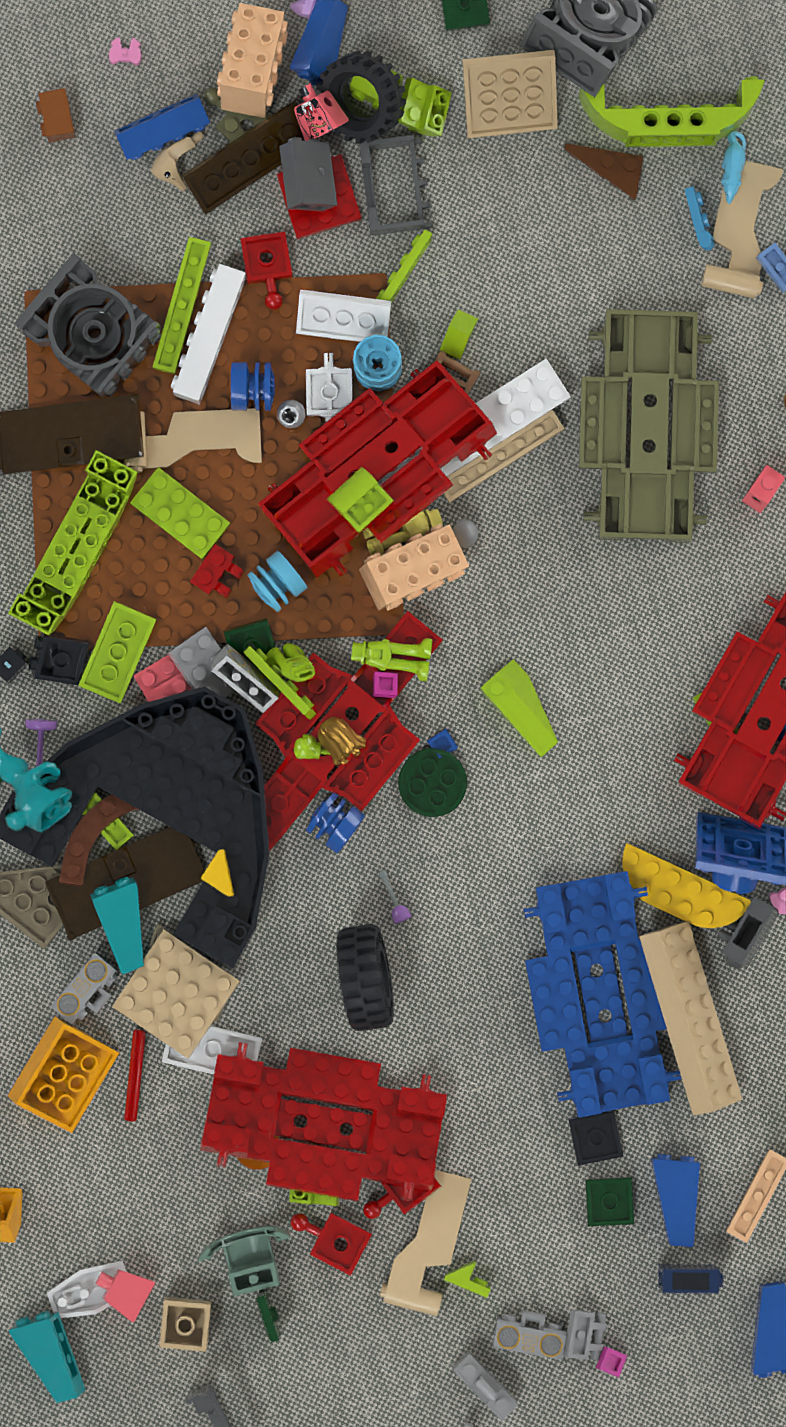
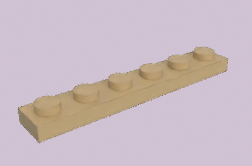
(503, 455)

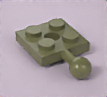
(230, 124)

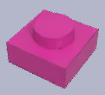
(385, 684)
(611, 1361)

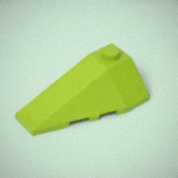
(519, 704)

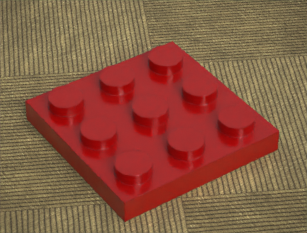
(313, 222)

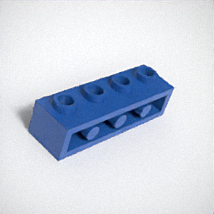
(161, 127)

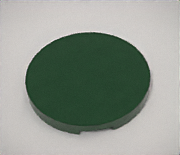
(432, 784)

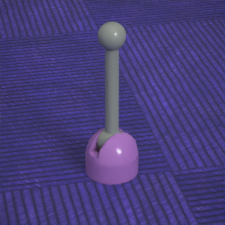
(400, 912)

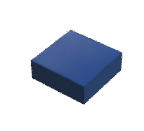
(442, 741)

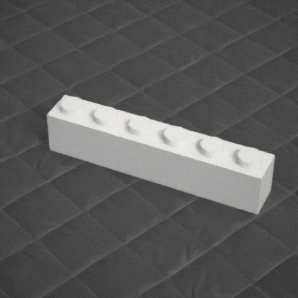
(209, 333)

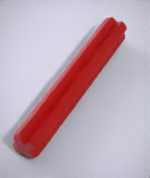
(134, 1077)

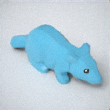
(733, 164)

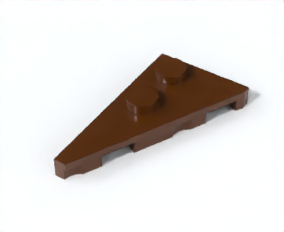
(618, 168)

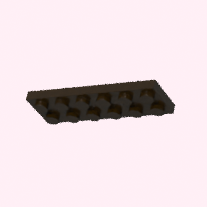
(242, 160)

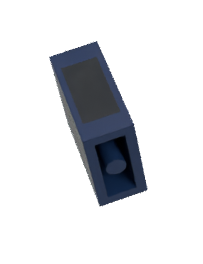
(689, 1278)

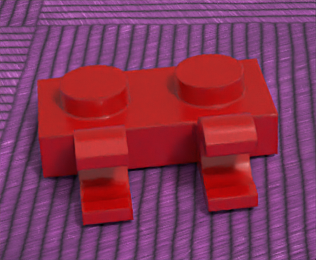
(212, 570)

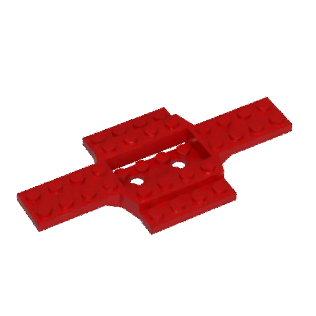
(362, 776)

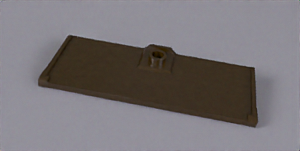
(70, 434)
(158, 864)

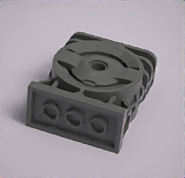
(589, 36)
(139, 327)

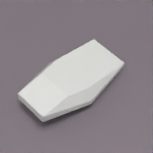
(80, 1294)

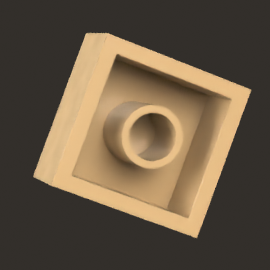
(185, 1324)

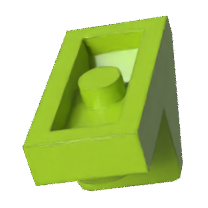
(461, 1278)

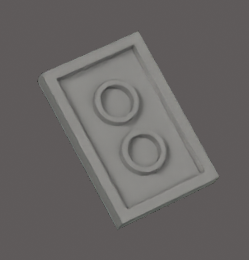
(195, 661)

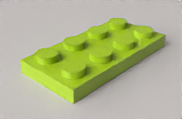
(180, 513)
(117, 652)

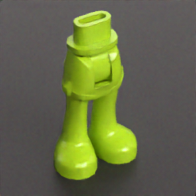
(380, 656)
(293, 663)

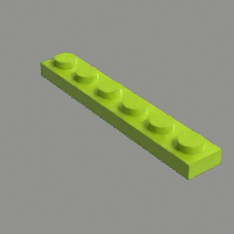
(182, 305)

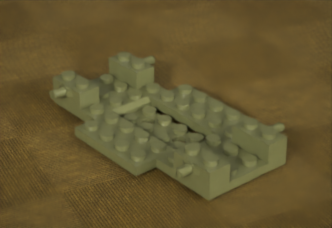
(648, 497)

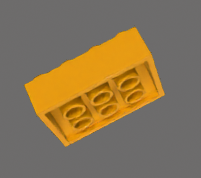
(63, 1074)

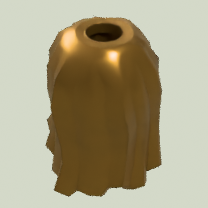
(340, 740)

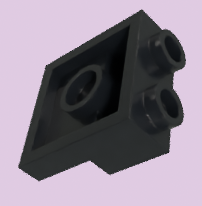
(58, 658)

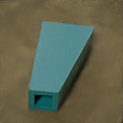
(120, 919)
(49, 1354)

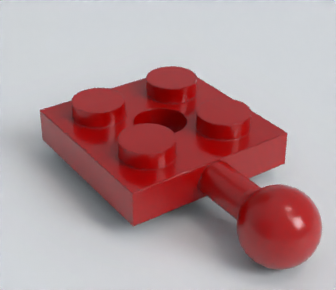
(259, 271)
(372, 1209)
(324, 1246)

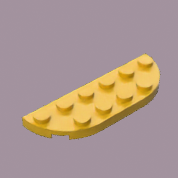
(682, 891)

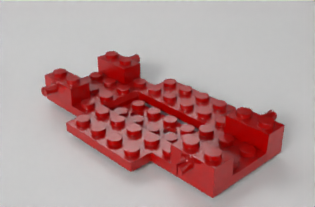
(424, 414)
(738, 768)
(397, 1137)

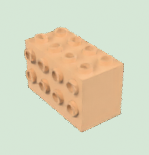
(252, 60)
(414, 567)

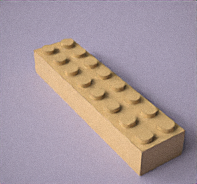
(690, 1018)

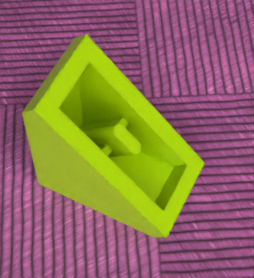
(458, 334)

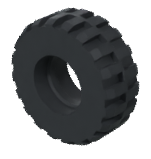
(364, 977)

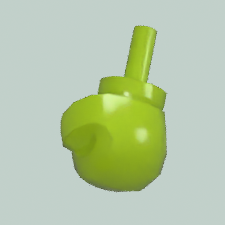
(308, 748)

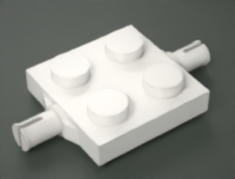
(328, 389)

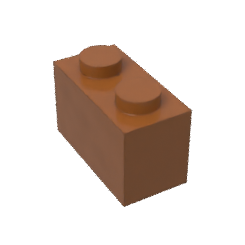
(56, 115)

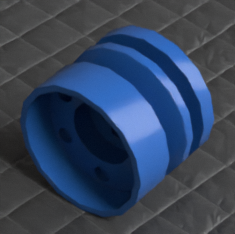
(251, 386)
(335, 822)

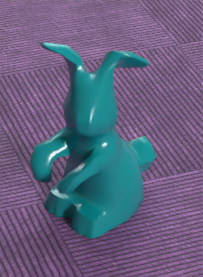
(34, 803)

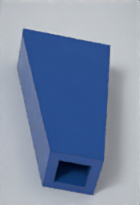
(320, 40)
(677, 1195)
(770, 1331)

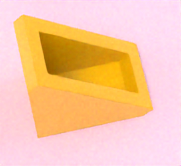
(218, 874)

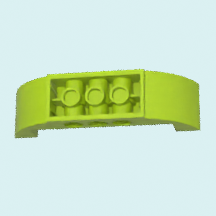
(712, 122)
(76, 545)

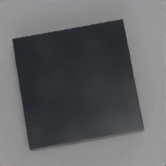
(595, 1138)

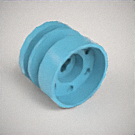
(377, 350)
(277, 581)

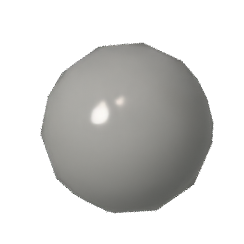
(291, 414)
(465, 533)

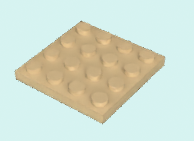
(510, 93)
(176, 994)

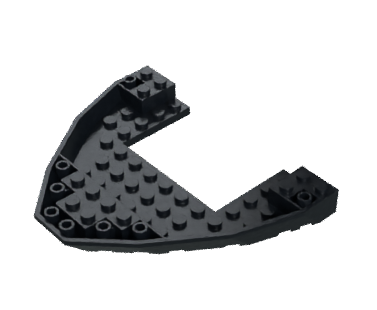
(194, 770)

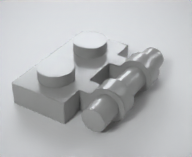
(579, 1335)

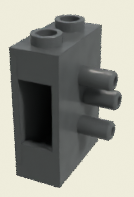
(308, 175)
(748, 934)

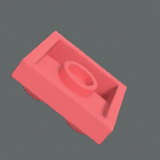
(161, 680)

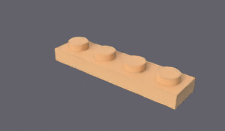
(757, 1196)

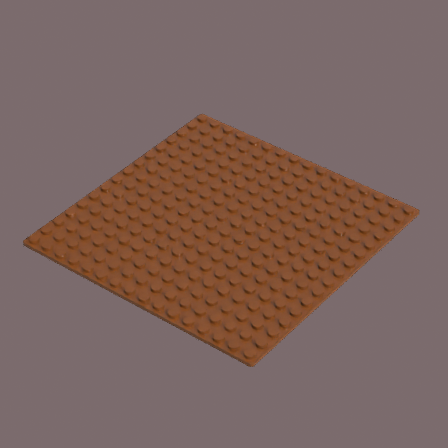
(144, 562)

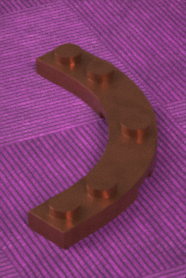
(85, 836)

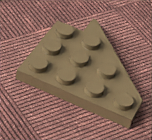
(29, 904)

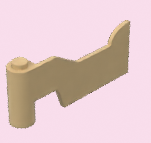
(736, 233)
(201, 432)
(431, 1247)

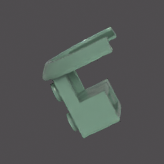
(249, 1257)

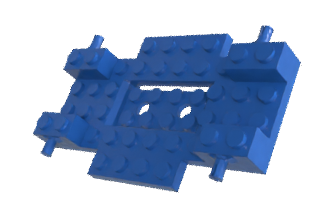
(613, 1067)

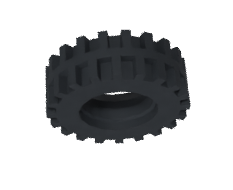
(385, 83)

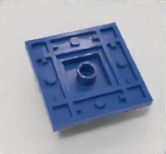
(739, 852)

